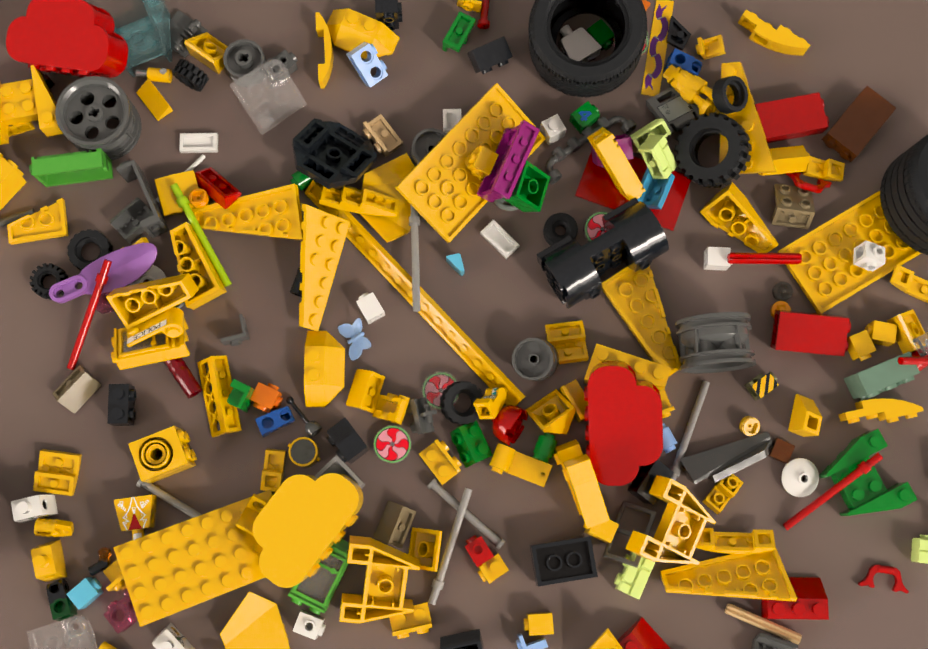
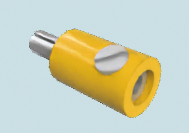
(156, 74)

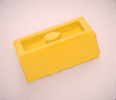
(154, 100)

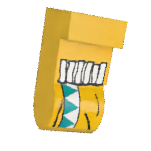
(491, 402)

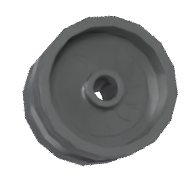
(242, 57)
(424, 143)
(546, 361)

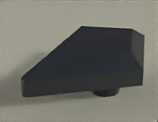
(677, 34)

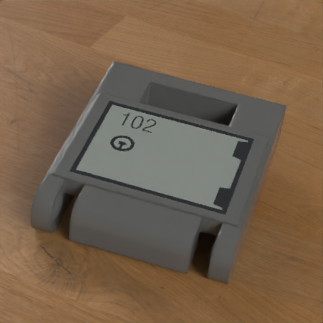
(674, 111)

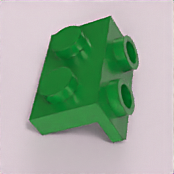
(470, 444)

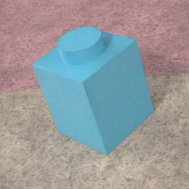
(85, 592)

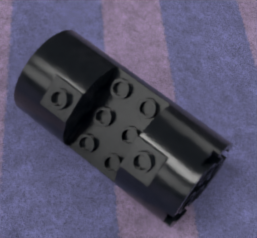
(630, 237)

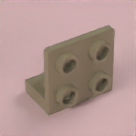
(793, 207)

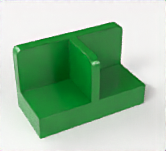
(459, 32)
(240, 395)

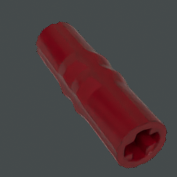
(184, 377)

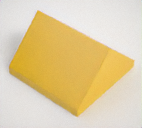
(207, 50)
(907, 329)
(426, 547)

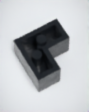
(347, 441)

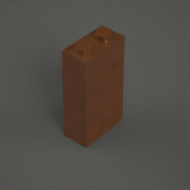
(858, 124)

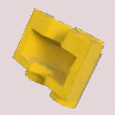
(391, 408)

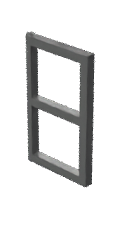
(628, 533)

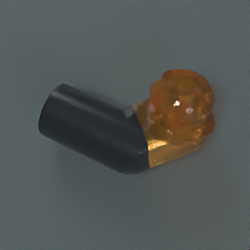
(104, 561)

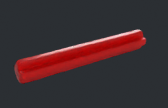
(764, 258)

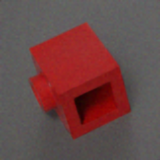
(478, 550)

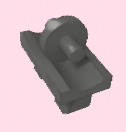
(422, 416)

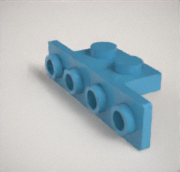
(656, 190)

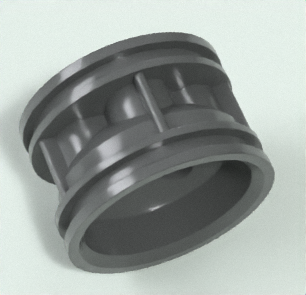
(88, 99)
(715, 342)

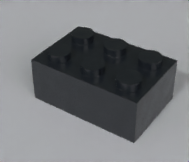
(563, 561)

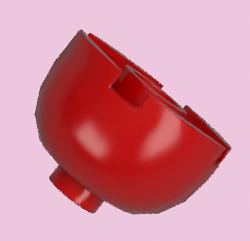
(508, 424)

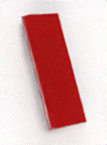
(217, 187)

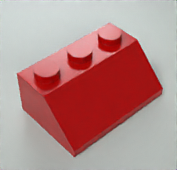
(810, 602)
(641, 636)

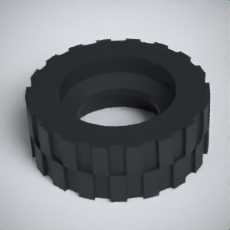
(82, 238)
(447, 402)

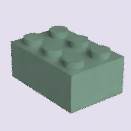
(880, 378)

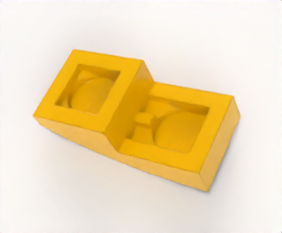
(825, 169)
(273, 469)

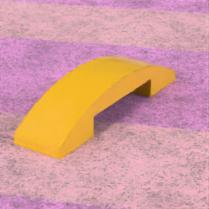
(324, 70)
(909, 283)
(737, 542)

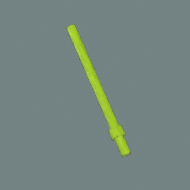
(183, 203)

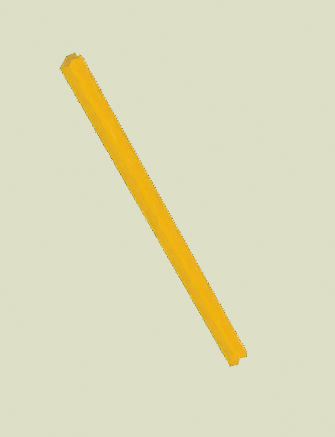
(429, 309)

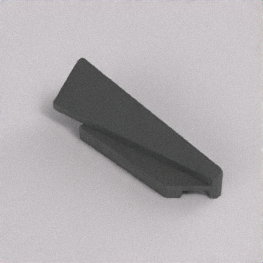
(726, 459)

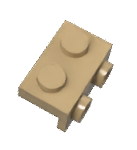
(382, 135)

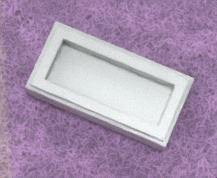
(198, 143)
(499, 239)

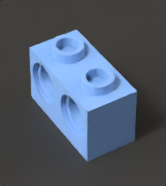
(364, 67)

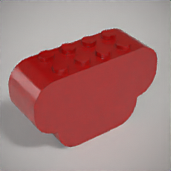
(67, 39)
(623, 423)

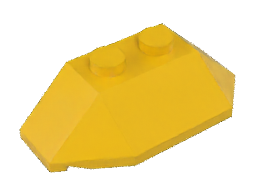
(352, 28)
(323, 368)

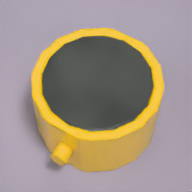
(304, 452)

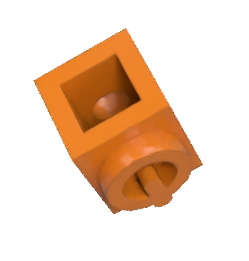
(266, 397)

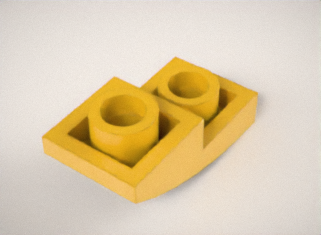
(722, 493)

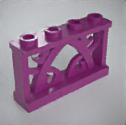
(513, 154)

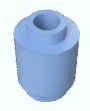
(668, 440)

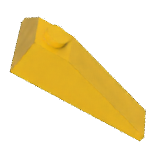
(738, 218)

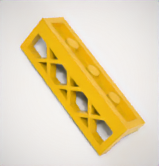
(220, 379)

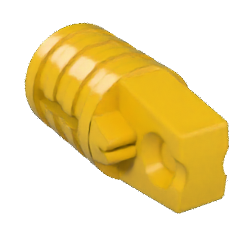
(53, 527)

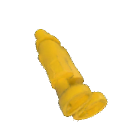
(690, 87)

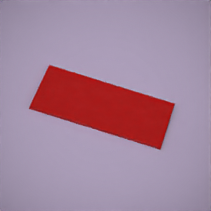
(599, 188)

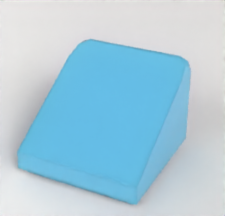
(456, 263)

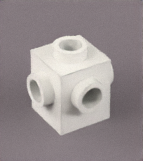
(869, 256)

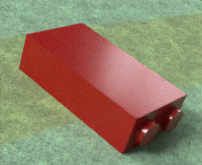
(793, 117)
(810, 333)

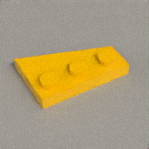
(42, 225)

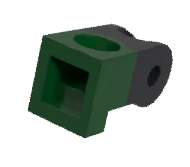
(59, 602)

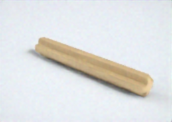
(763, 623)

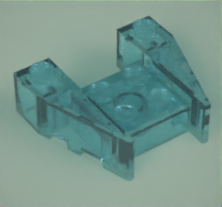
(148, 36)

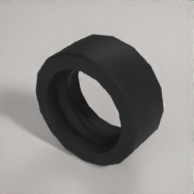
(720, 98)

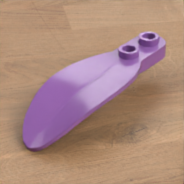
(126, 268)

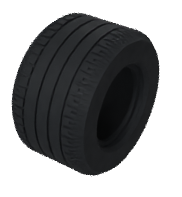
(587, 78)
(906, 196)

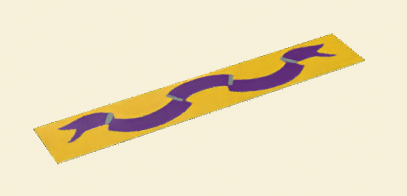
(657, 48)

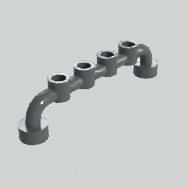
(575, 144)

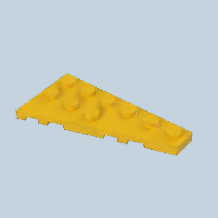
(748, 118)
(262, 214)
(319, 259)
(641, 309)
(733, 575)

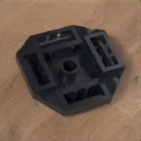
(332, 154)

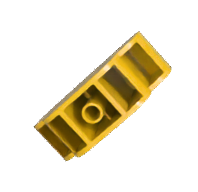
(304, 524)

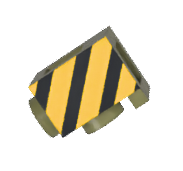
(762, 385)

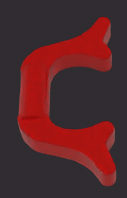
(821, 184)
(868, 580)

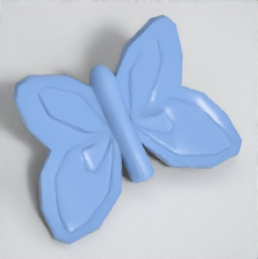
(358, 341)

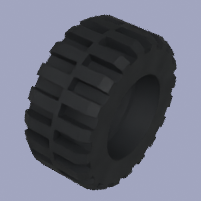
(693, 137)

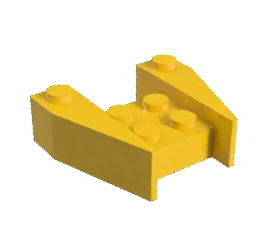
(27, 102)
(582, 483)
(678, 528)
(383, 582)

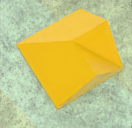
(552, 413)

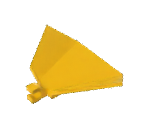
(383, 181)
(255, 626)

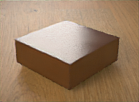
(781, 450)

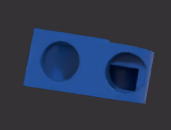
(685, 61)
(274, 420)

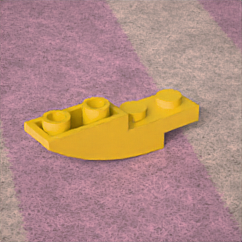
(778, 40)
(882, 409)

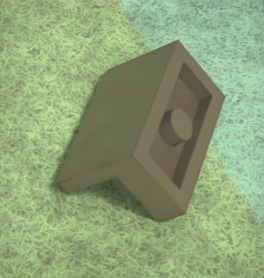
(76, 389)
(395, 524)

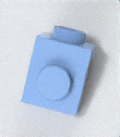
(537, 644)

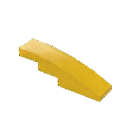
(362, 202)

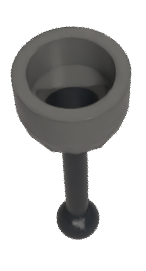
(312, 427)

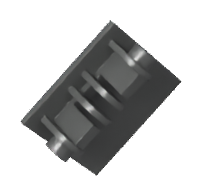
(182, 29)

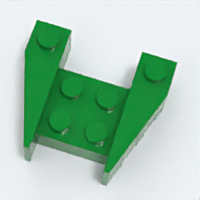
(868, 491)

